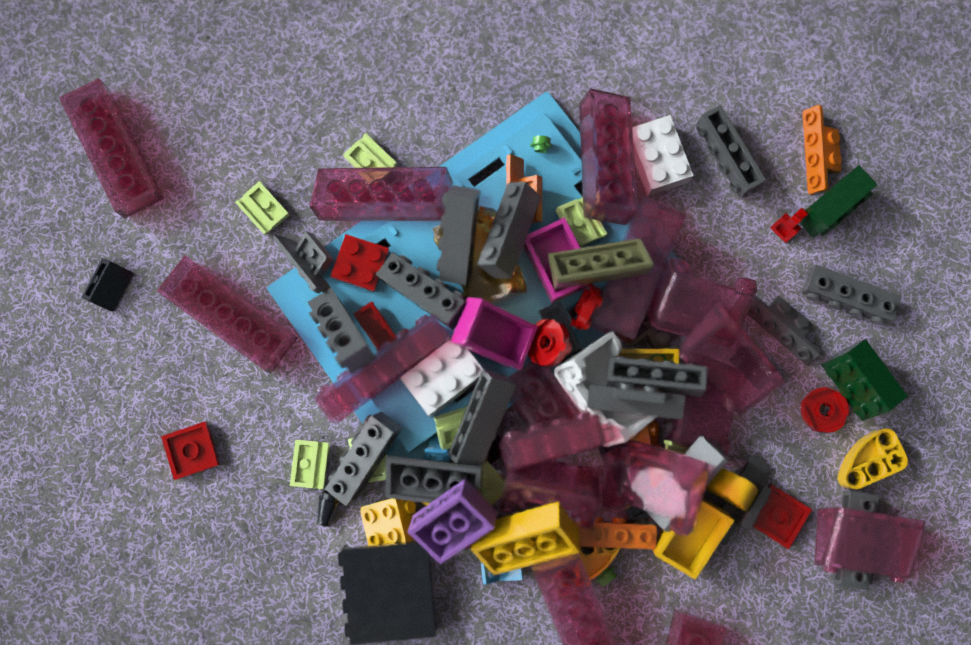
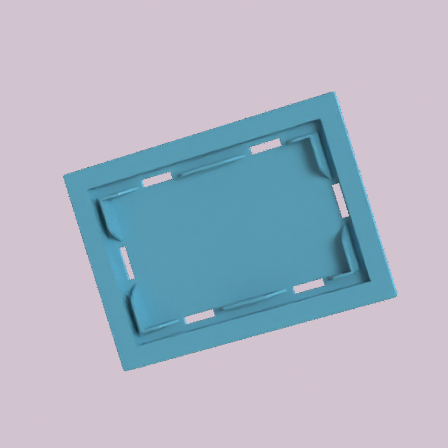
(415, 239)

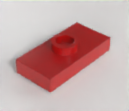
(374, 325)

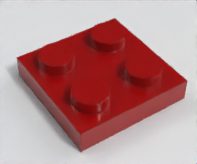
(359, 262)
(190, 450)
(781, 517)

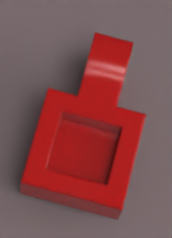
(788, 226)

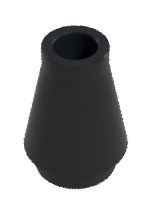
(326, 508)

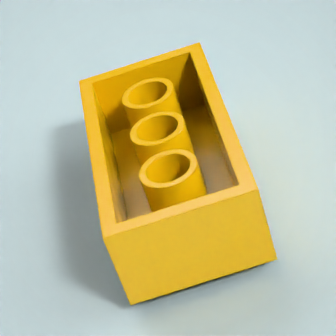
(528, 539)

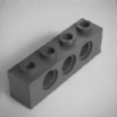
(341, 331)

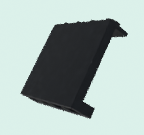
(387, 592)

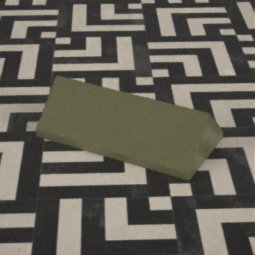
(599, 263)

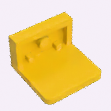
(388, 521)

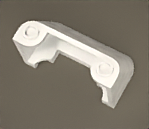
(589, 368)

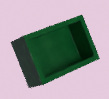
(838, 202)
(864, 380)

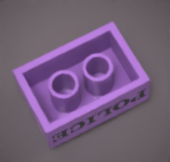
(452, 521)

